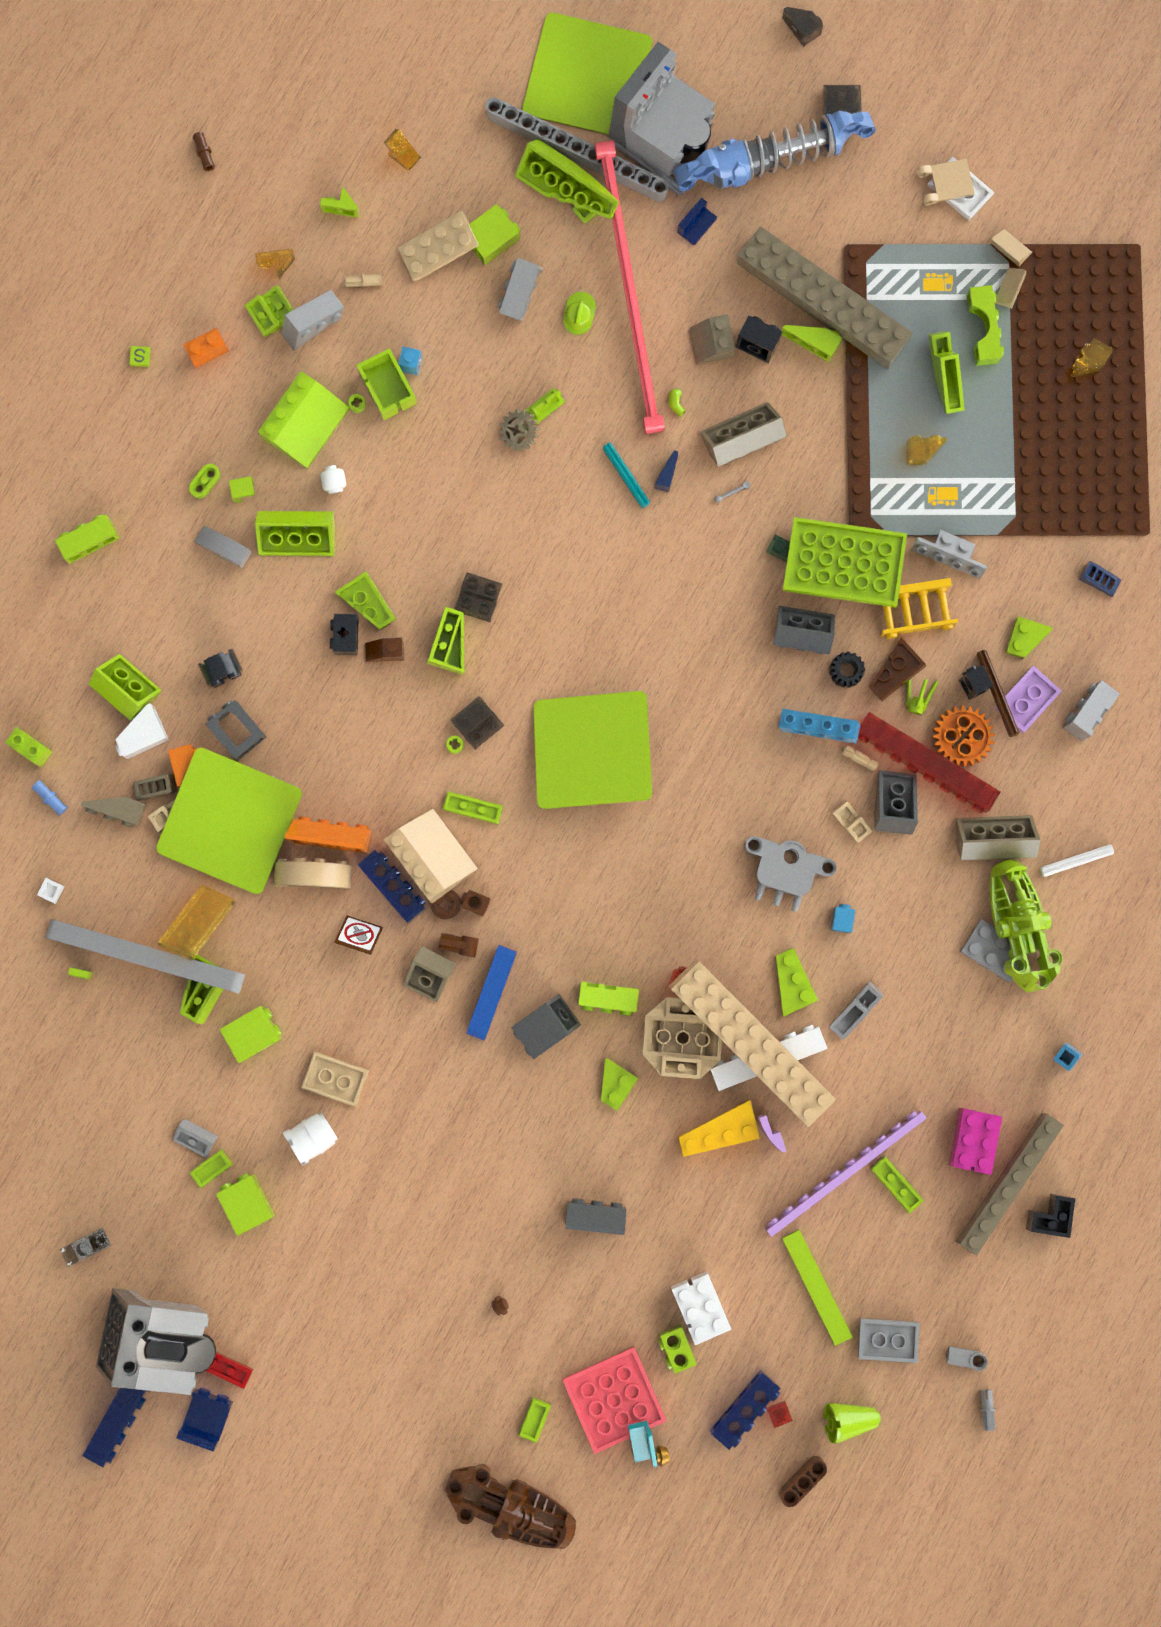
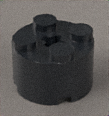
(220, 667)

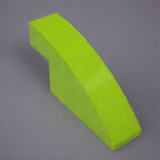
(946, 371)

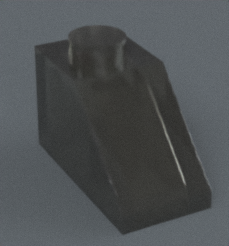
(803, 24)

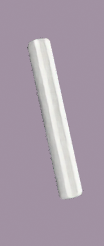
(1077, 860)

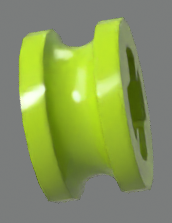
(352, 400)
(449, 747)

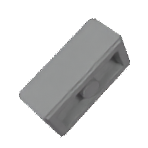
(194, 1138)

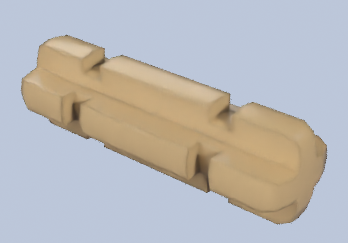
(860, 758)

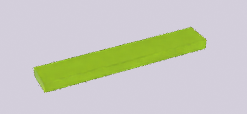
(817, 1287)

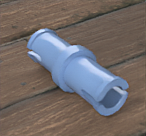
(49, 797)

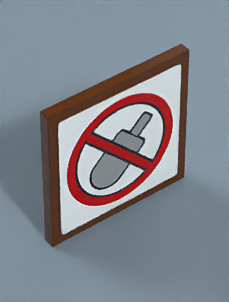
(358, 935)

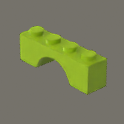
(982, 302)

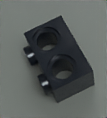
(975, 681)

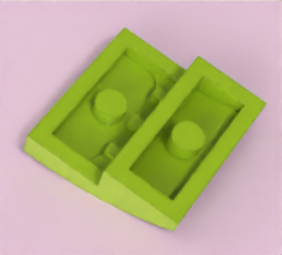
(269, 310)

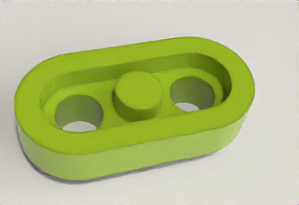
(202, 480)

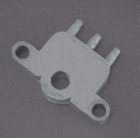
(783, 877)

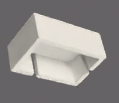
(701, 1308)

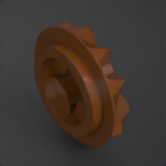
(453, 909)

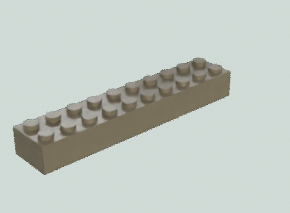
(824, 297)

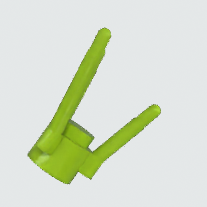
(917, 704)

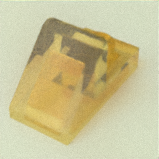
(401, 150)
(280, 258)

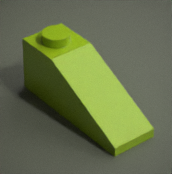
(814, 339)

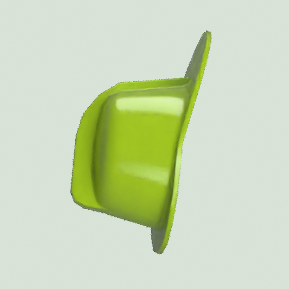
(579, 313)

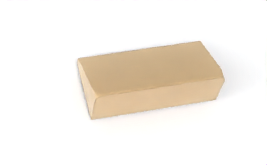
(1010, 247)
(1010, 287)

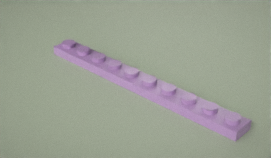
(838, 1177)

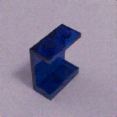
(205, 1419)

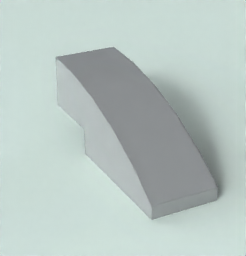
(223, 546)
(856, 1010)

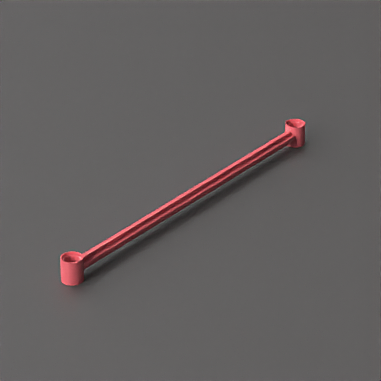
(653, 422)

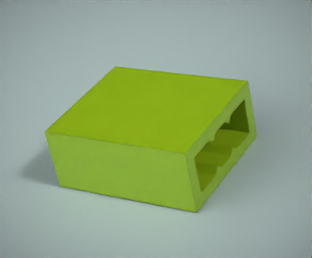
(494, 233)
(251, 1033)
(245, 1203)

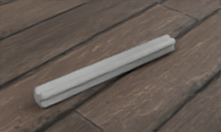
(672, 184)

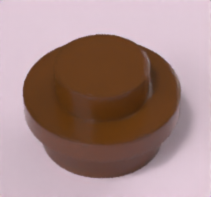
(500, 1306)

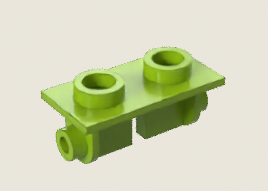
(546, 405)

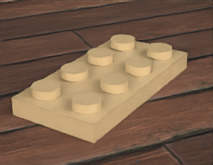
(438, 246)

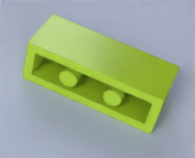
(87, 538)

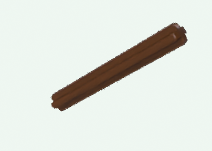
(998, 695)

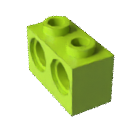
(28, 747)
(681, 1347)

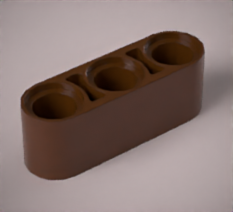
(798, 1490)

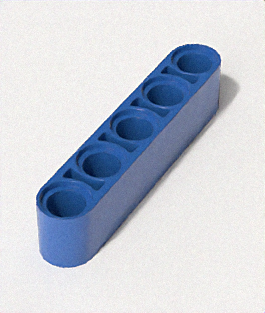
(491, 992)

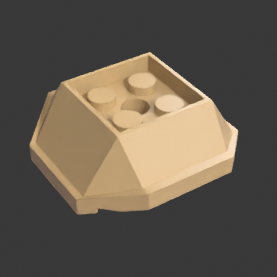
(668, 1055)

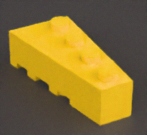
(723, 1130)

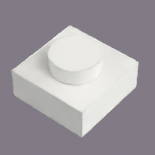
(50, 890)

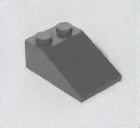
(896, 802)

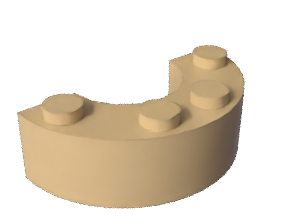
(312, 874)

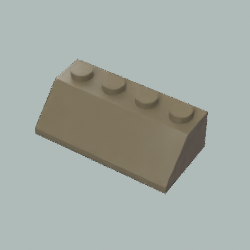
(743, 434)
(997, 837)

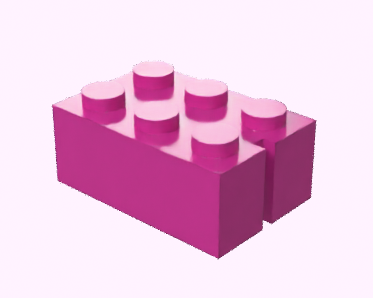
(975, 1141)

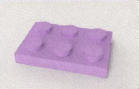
(1030, 698)

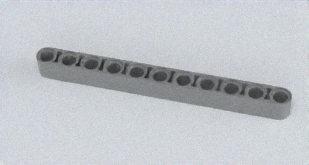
(571, 142)
(145, 956)

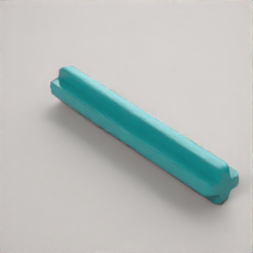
(626, 475)

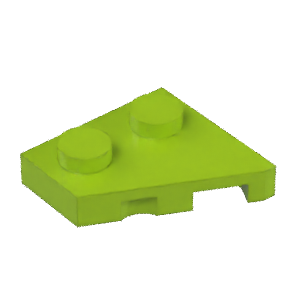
(1026, 636)

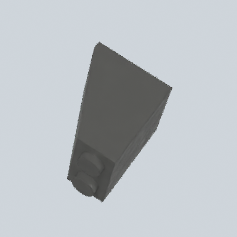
(545, 1026)

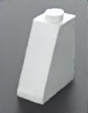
(141, 734)

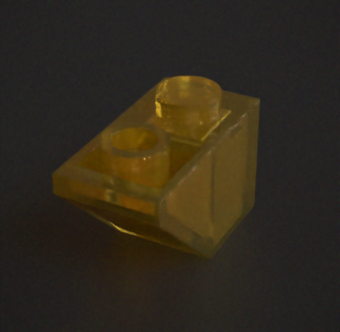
(1093, 358)
(922, 450)

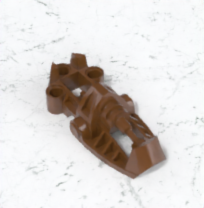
(515, 1511)

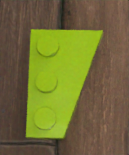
(367, 600)
(793, 983)

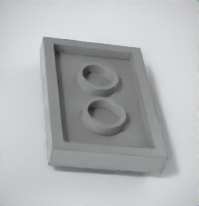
(988, 949)
(888, 1340)

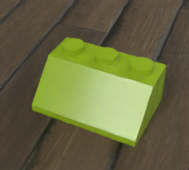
(124, 686)

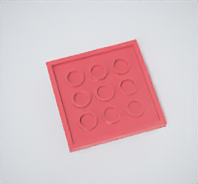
(612, 1397)

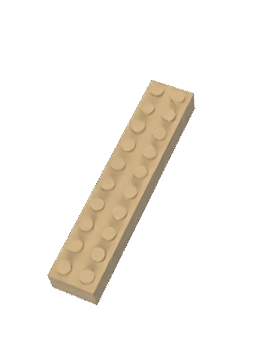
(752, 1042)

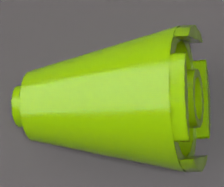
(848, 1421)

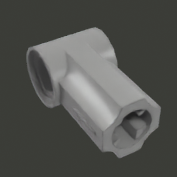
(964, 1358)

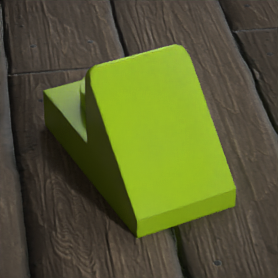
(344, 206)

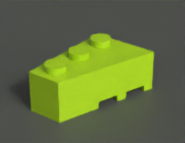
(448, 643)
(199, 997)
(608, 998)

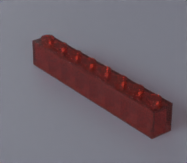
(928, 763)

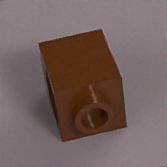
(481, 909)

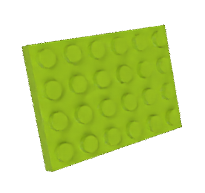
(845, 562)

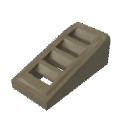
(167, 785)

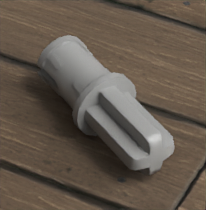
(988, 1410)

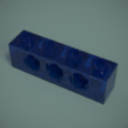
(369, 866)
(721, 1429)

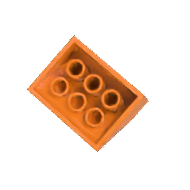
(329, 835)

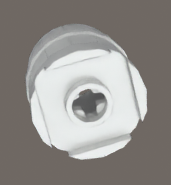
(310, 1138)

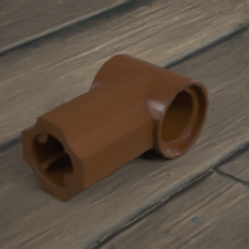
(463, 945)

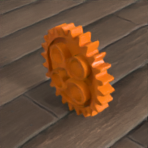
(951, 724)

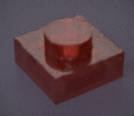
(779, 1414)

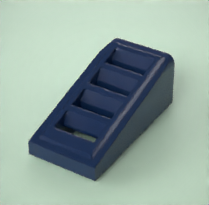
(665, 478)
(1104, 573)

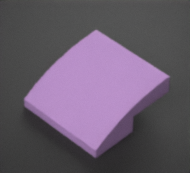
(773, 1136)

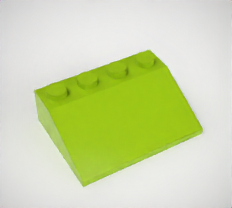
(303, 420)

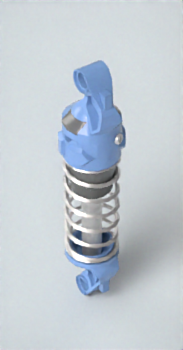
(739, 160)

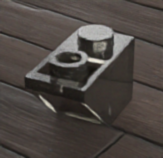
(85, 1247)

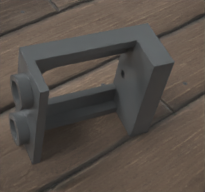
(245, 747)

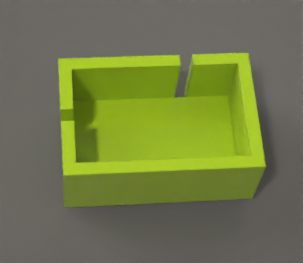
(386, 384)

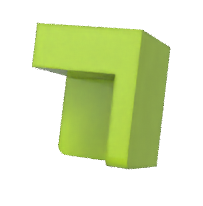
(241, 488)

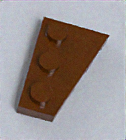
(898, 669)

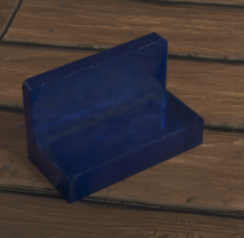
(696, 222)

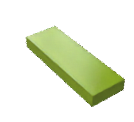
(472, 807)
(896, 1184)

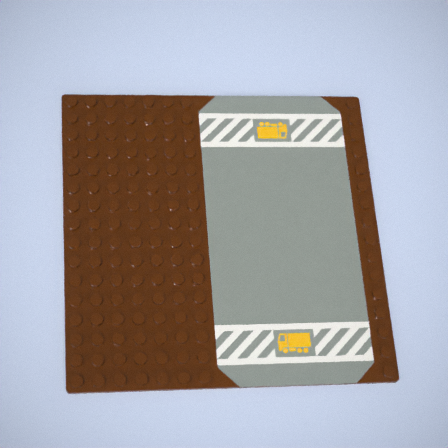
(1033, 441)

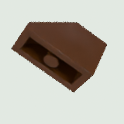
(385, 650)

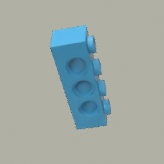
(819, 726)

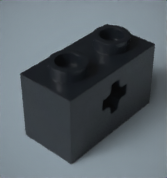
(346, 623)

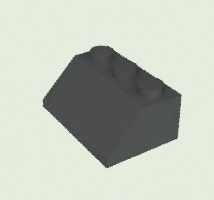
(804, 630)
(596, 1216)

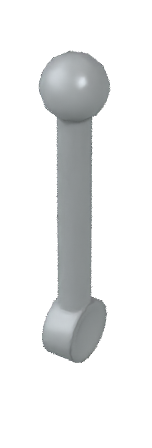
(746, 485)

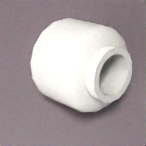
(333, 479)

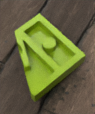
(616, 1084)

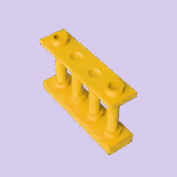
(921, 589)

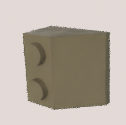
(712, 340)
(429, 974)

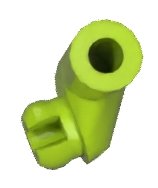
(673, 401)

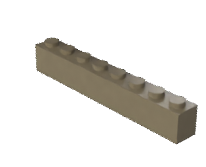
(1009, 1183)

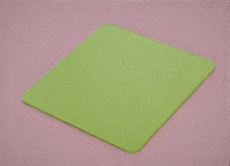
(581, 71)
(592, 750)
(229, 820)

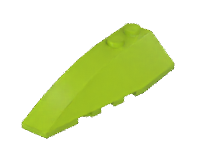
(564, 180)

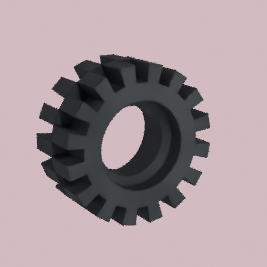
(847, 658)

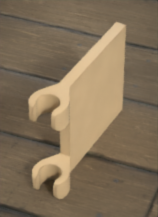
(950, 181)

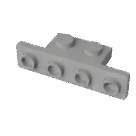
(952, 552)

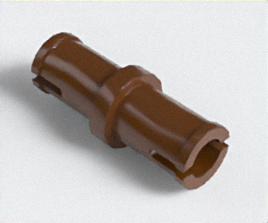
(203, 151)

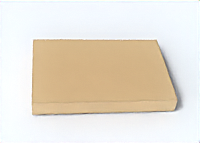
(335, 1079)

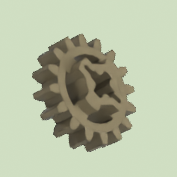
(524, 424)

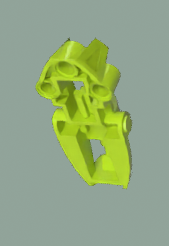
(1023, 925)

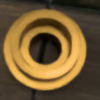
(662, 1455)

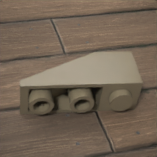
(121, 808)

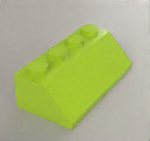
(295, 533)

